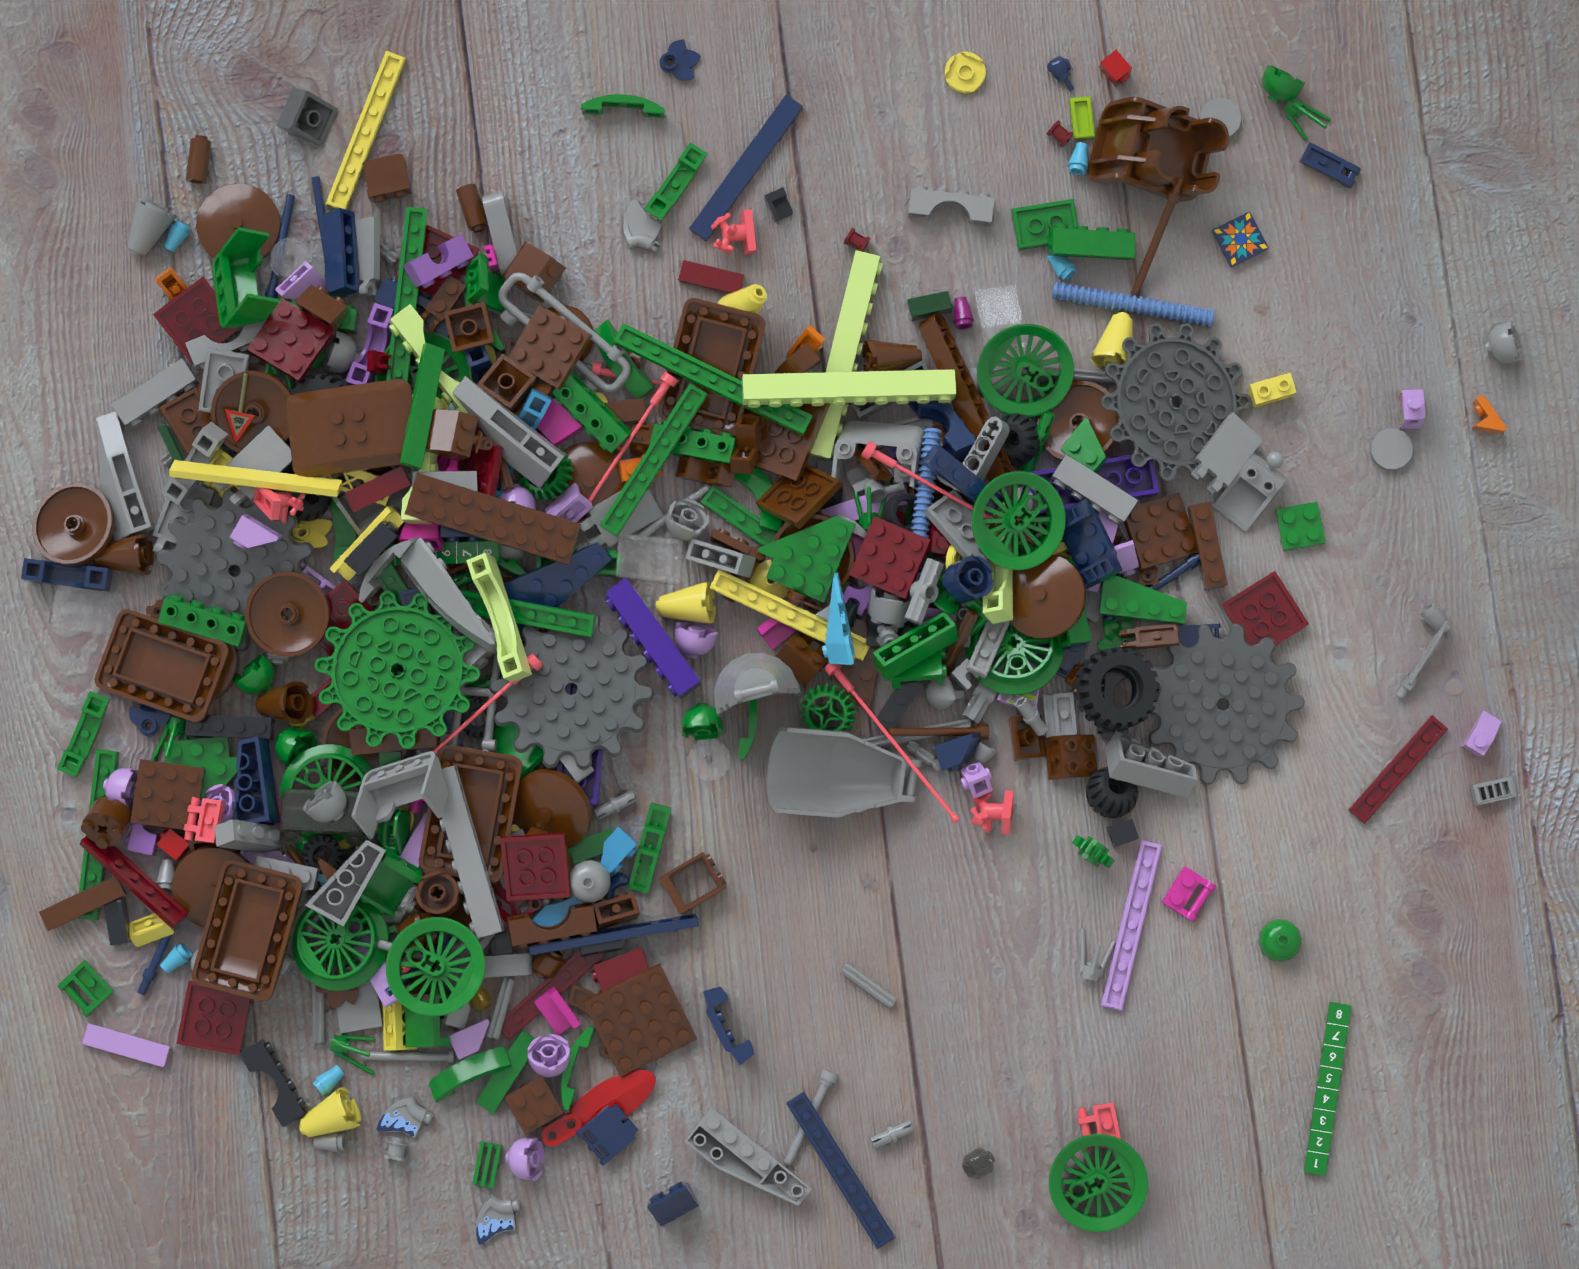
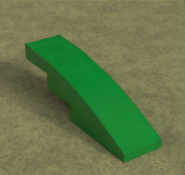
(649, 847)

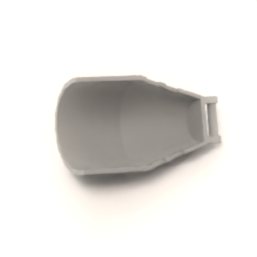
(753, 678)
(833, 774)

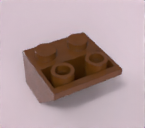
(803, 656)

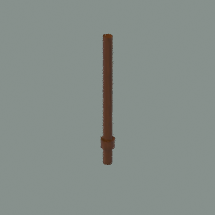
(1173, 198)

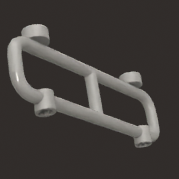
(513, 314)
(488, 743)

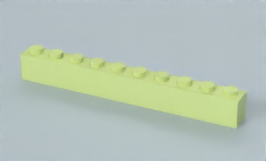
(846, 341)
(848, 388)

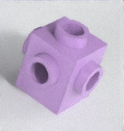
(976, 779)

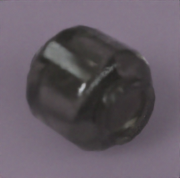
(978, 1163)

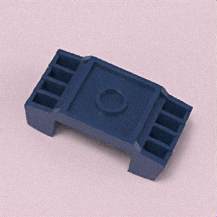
(1089, 544)
(713, 998)

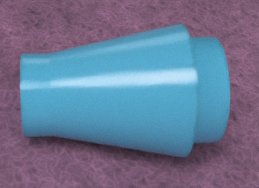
(1079, 160)
(177, 234)
(1062, 266)
(178, 956)
(327, 1081)

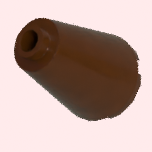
(889, 356)
(128, 555)
(287, 703)

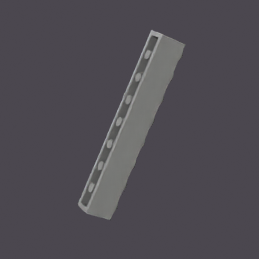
(469, 859)

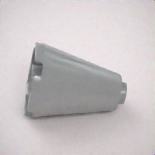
(147, 226)

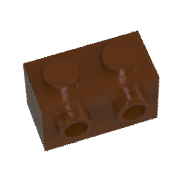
(616, 910)

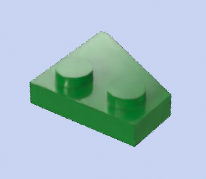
(1085, 447)

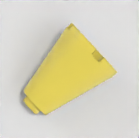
(747, 299)
(1110, 344)
(689, 604)
(331, 1115)

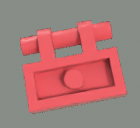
(209, 816)
(1104, 1118)

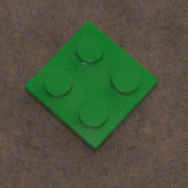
(1300, 526)

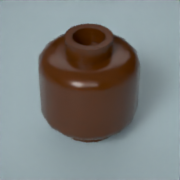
(548, 964)

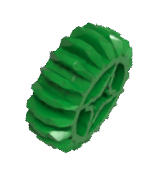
(554, 483)
(819, 709)

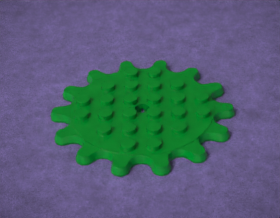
(365, 663)

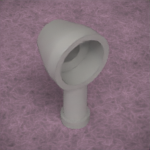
(879, 492)
(983, 751)

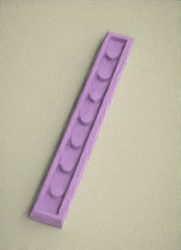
(1131, 925)

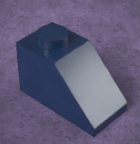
(956, 751)

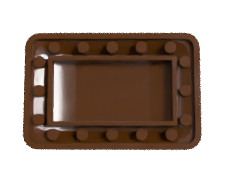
(725, 340)
(348, 427)
(161, 666)
(491, 793)
(247, 930)

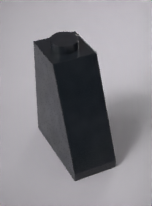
(372, 547)

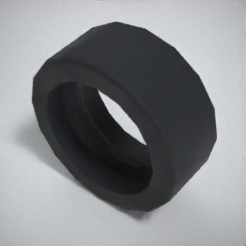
(891, 507)

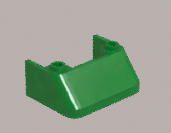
(236, 280)

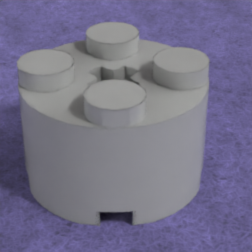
(887, 607)

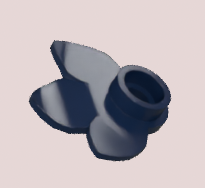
(682, 59)
(147, 714)

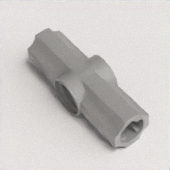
(924, 591)
(981, 699)

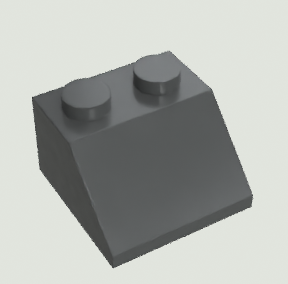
(307, 116)

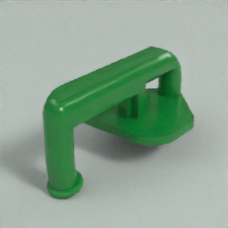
(950, 606)
(400, 832)

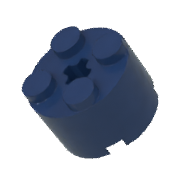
(968, 579)

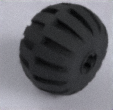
(1025, 450)
(314, 506)
(1110, 796)

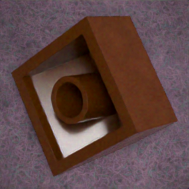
(535, 262)
(322, 306)
(469, 327)
(507, 383)
(451, 434)

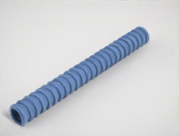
(1133, 304)
(924, 495)

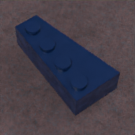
(255, 784)

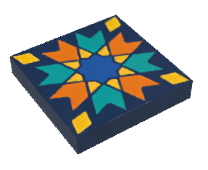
(1240, 239)

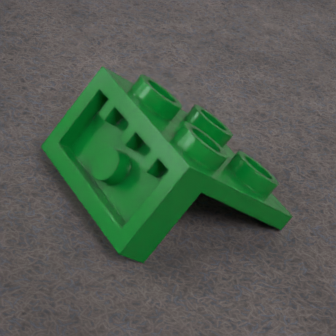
(483, 284)

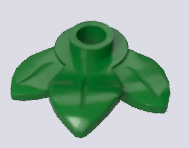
(1111, 632)

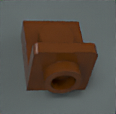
(641, 440)

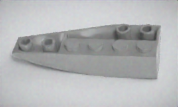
(521, 444)
(120, 480)
(443, 594)
(741, 1157)

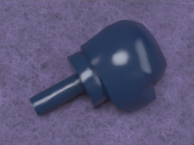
(1060, 69)

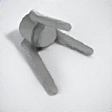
(1092, 970)

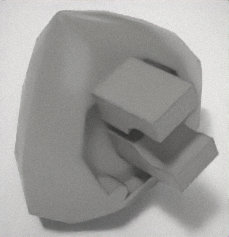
(942, 695)

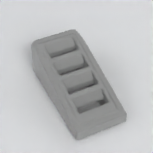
(1475, 790)

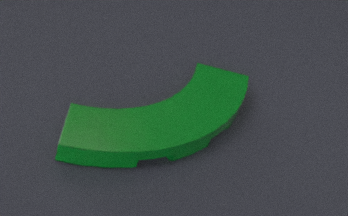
(759, 484)

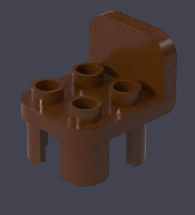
(1154, 145)

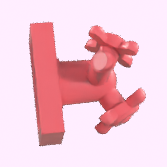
(743, 232)
(276, 503)
(993, 811)

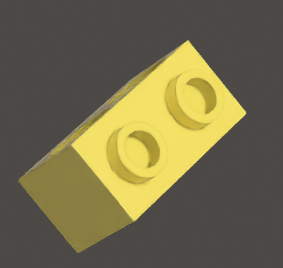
(1271, 390)

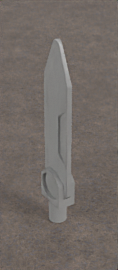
(1412, 677)

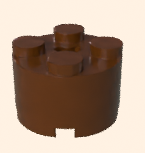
(106, 822)
(428, 889)

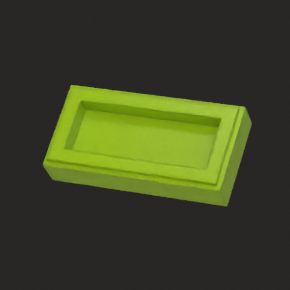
(1082, 118)

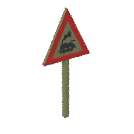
(238, 420)

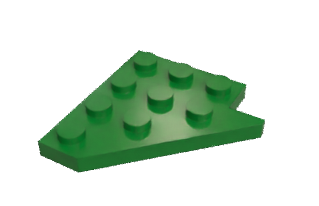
(810, 557)
(207, 753)

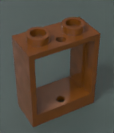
(709, 863)

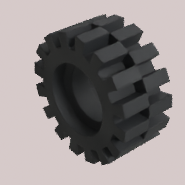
(470, 729)
(317, 841)

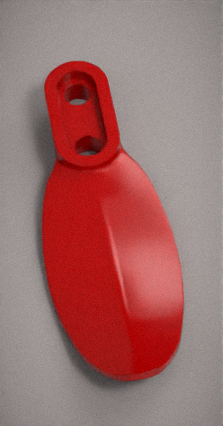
(627, 1091)

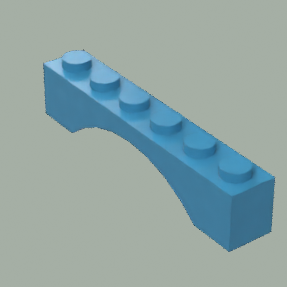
(531, 413)
(615, 849)

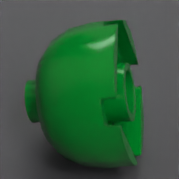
(1280, 84)
(256, 676)
(701, 722)
(293, 742)
(1280, 940)

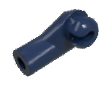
(616, 881)

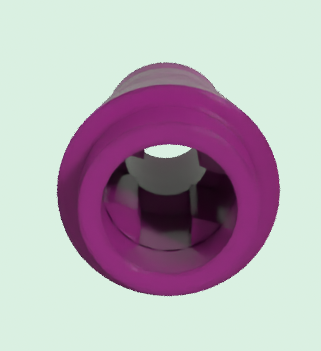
(962, 313)

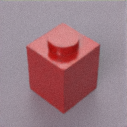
(1116, 68)
(173, 844)

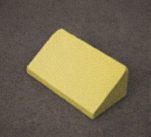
(148, 930)

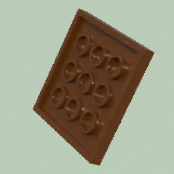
(784, 450)
(639, 1020)

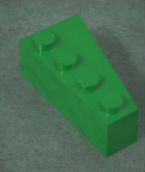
(1136, 602)

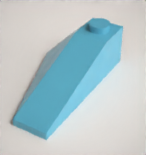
(839, 641)

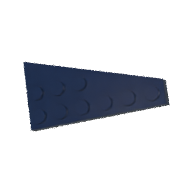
(556, 581)

